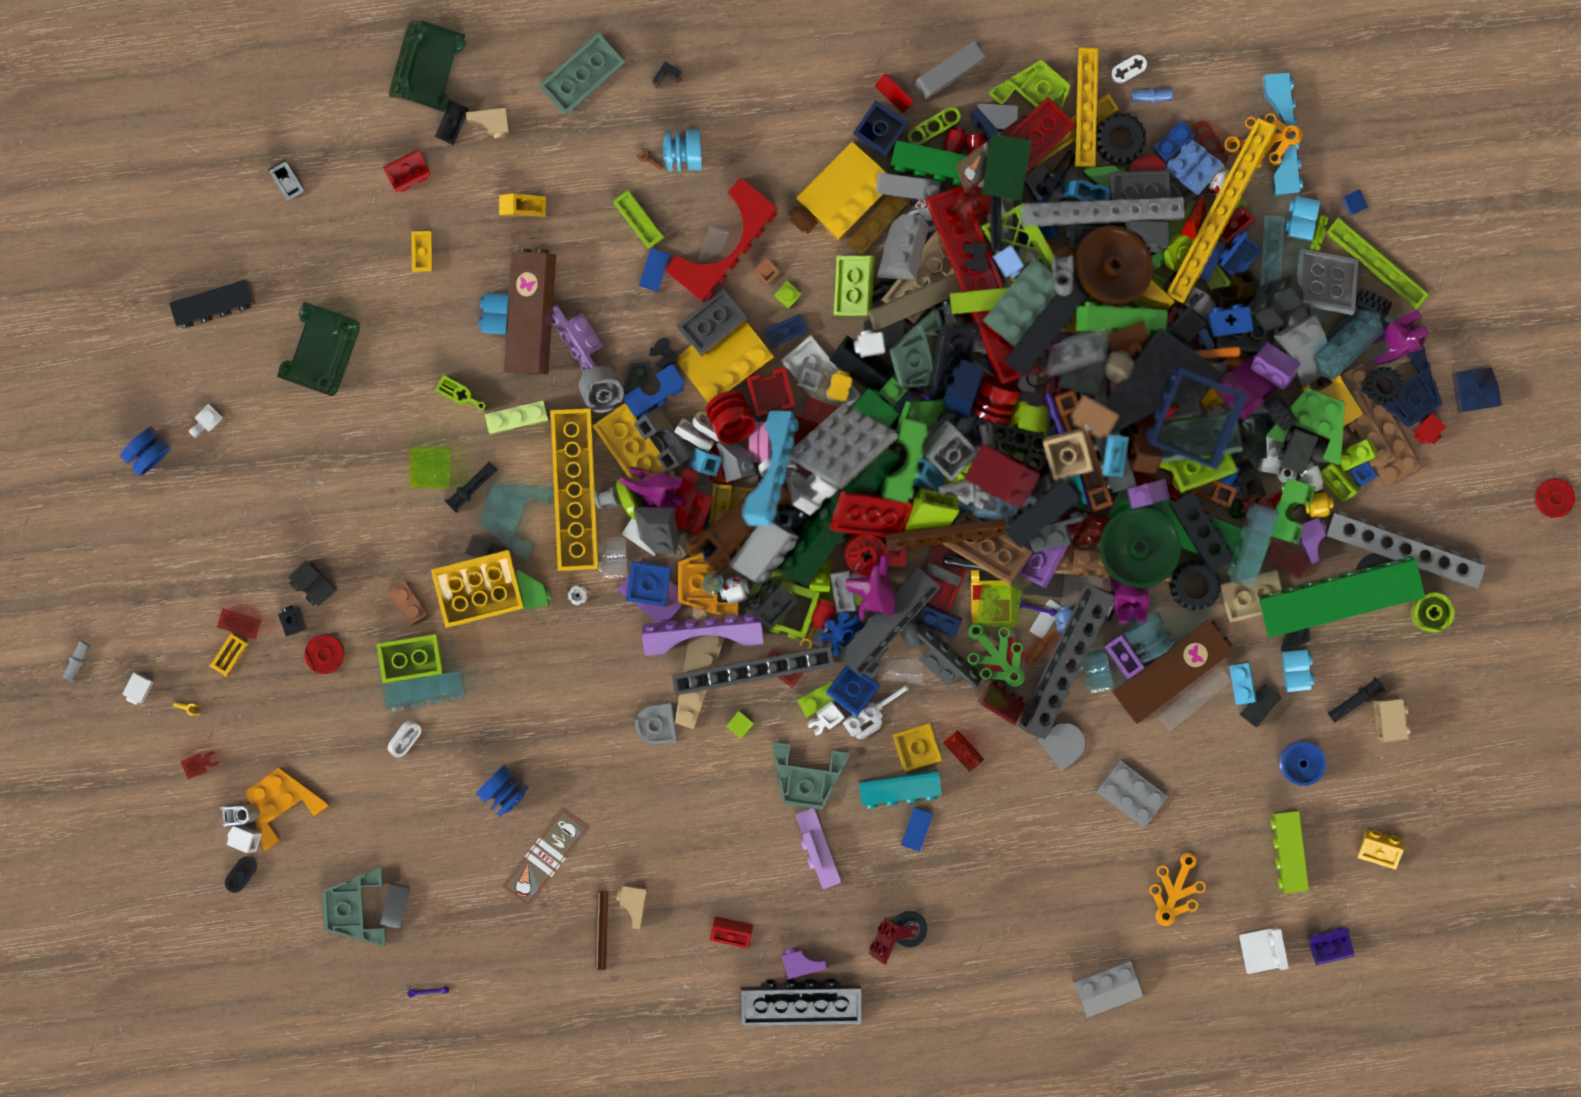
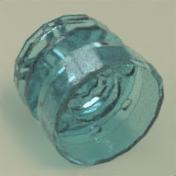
(1151, 641)

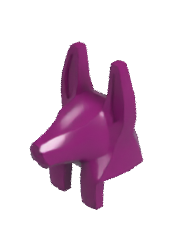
(1402, 338)
(655, 487)
(874, 590)
(1130, 602)

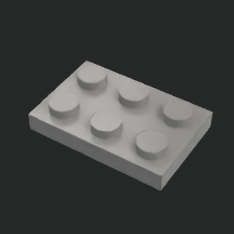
(1132, 794)

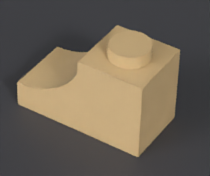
(494, 120)
(633, 900)

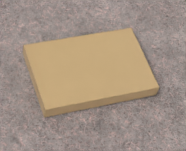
(1243, 601)

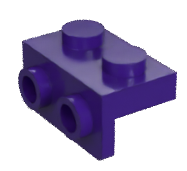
(1331, 946)

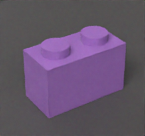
(1275, 366)
(1123, 656)

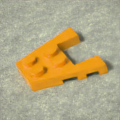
(690, 590)
(276, 795)

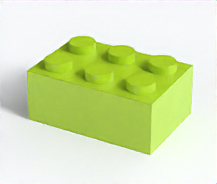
(410, 658)

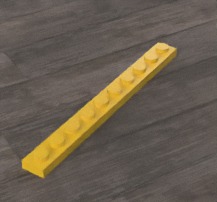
(1221, 211)

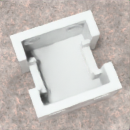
(809, 492)

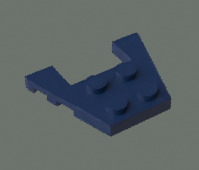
(1419, 393)

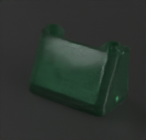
(425, 65)
(322, 350)

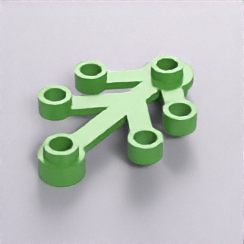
(998, 657)

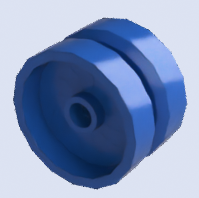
(145, 451)
(1290, 763)

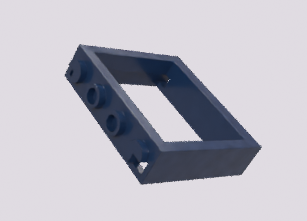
(1225, 433)

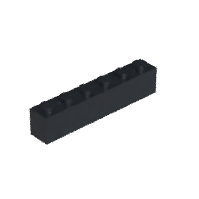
(1045, 329)

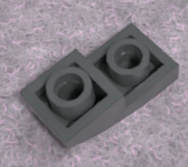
(395, 905)

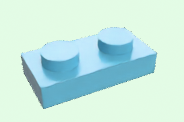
(1115, 456)
(1243, 683)

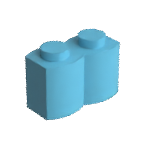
(1303, 218)
(1297, 670)

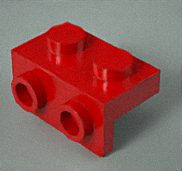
(407, 171)

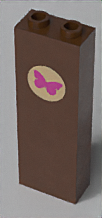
(530, 312)
(1173, 671)

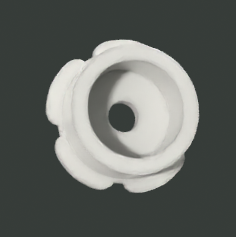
(572, 595)

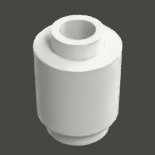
(1312, 476)

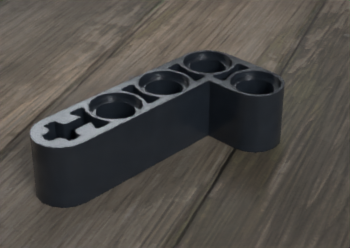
(1008, 442)

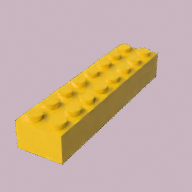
(574, 489)

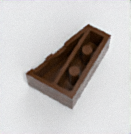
(1141, 454)

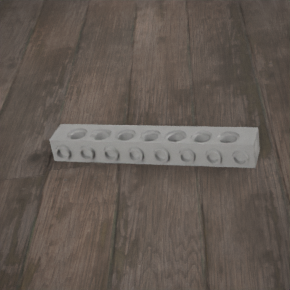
(1102, 212)
(1470, 578)

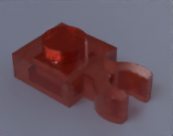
(197, 765)

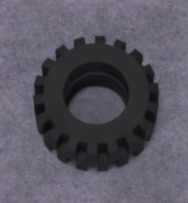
(1129, 123)
(1195, 603)

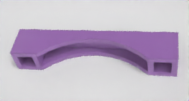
(742, 629)

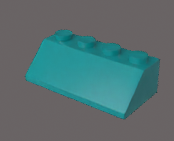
(900, 787)

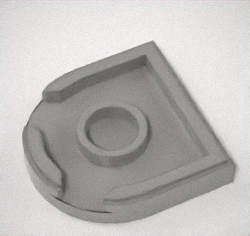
(656, 724)
(1064, 744)

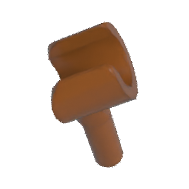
(648, 158)

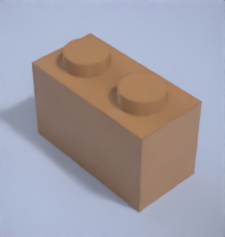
(1094, 416)

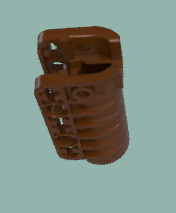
(730, 534)

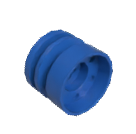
(502, 790)

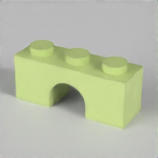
(516, 417)

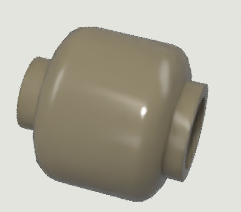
(1119, 366)

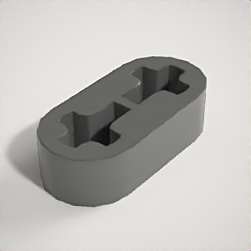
(942, 574)

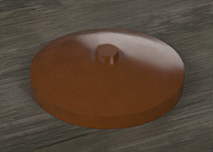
(1114, 265)

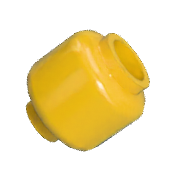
(1320, 505)

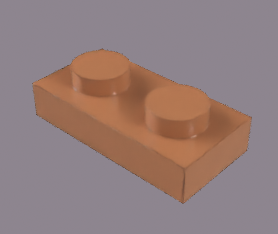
(408, 603)

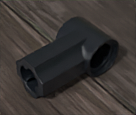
(791, 517)

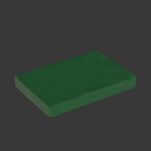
(1006, 167)

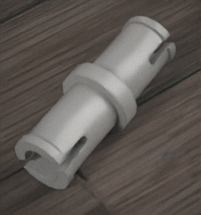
(76, 660)

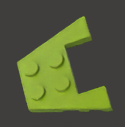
(1035, 85)

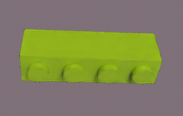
(1290, 851)

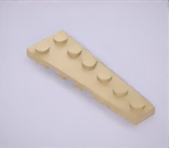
(700, 654)

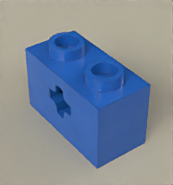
(1241, 325)

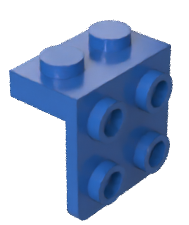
(1240, 256)

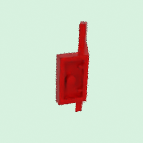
(696, 505)

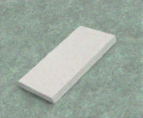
(812, 356)

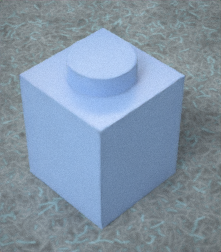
(1008, 262)

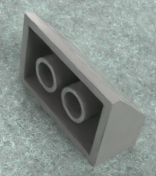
(903, 248)
(764, 551)
(1108, 988)

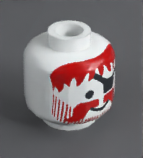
(1217, 182)
(735, 590)

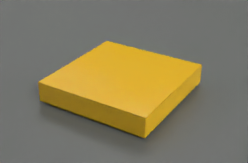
(917, 747)

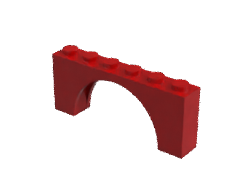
(702, 278)

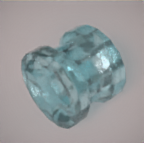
(711, 590)

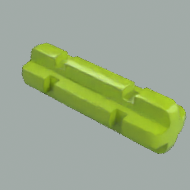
(1318, 233)

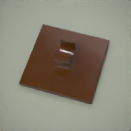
(1130, 339)

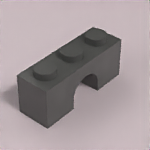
(657, 426)

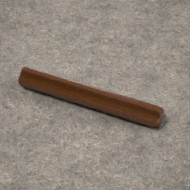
(601, 930)

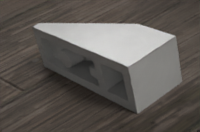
(907, 187)

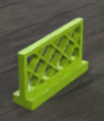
(1034, 235)

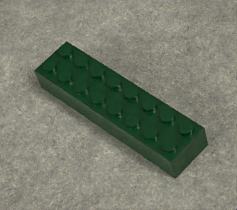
(815, 535)

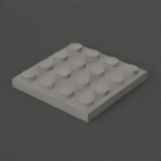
(842, 445)

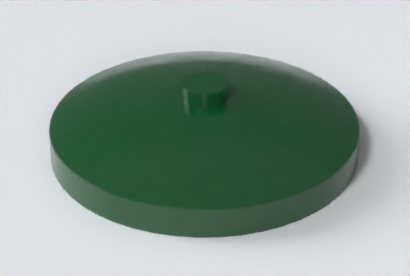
(1140, 547)

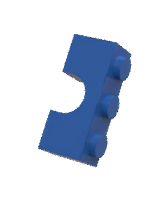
(670, 384)

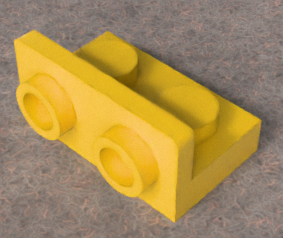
(1381, 848)

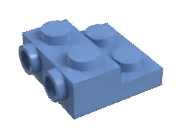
(1194, 167)

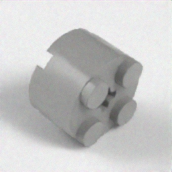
(600, 388)

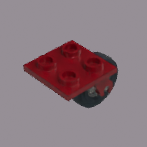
(907, 929)

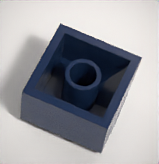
(880, 129)
(1476, 390)
(963, 391)

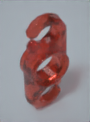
(1209, 133)

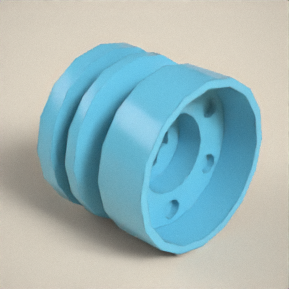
(683, 150)

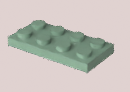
(582, 74)
(1022, 302)
(1197, 437)

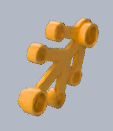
(1284, 137)
(1175, 892)

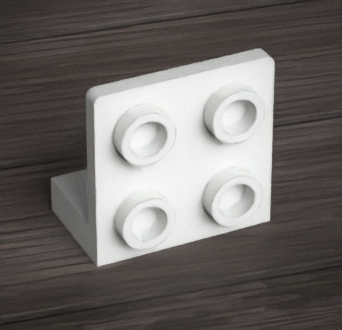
(1263, 950)

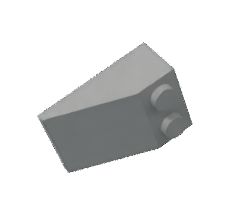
(1301, 343)

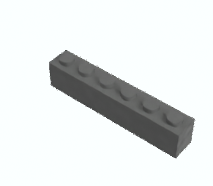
(883, 628)

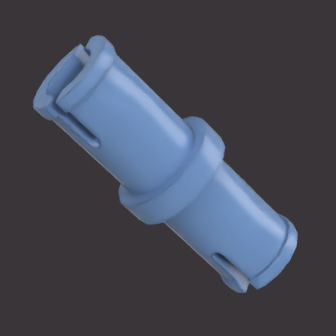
(1152, 95)

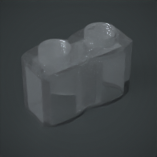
(613, 557)

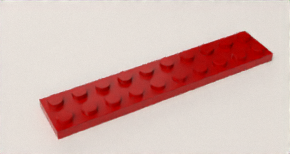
(955, 241)

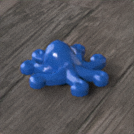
(842, 631)

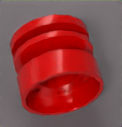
(995, 400)
(730, 417)
(856, 545)

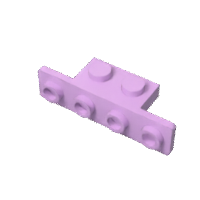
(578, 337)
(819, 852)

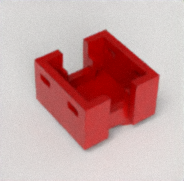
(771, 392)

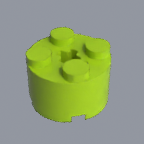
(1031, 418)
(1444, 612)

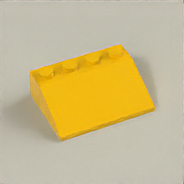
(843, 191)
(726, 363)
(477, 588)

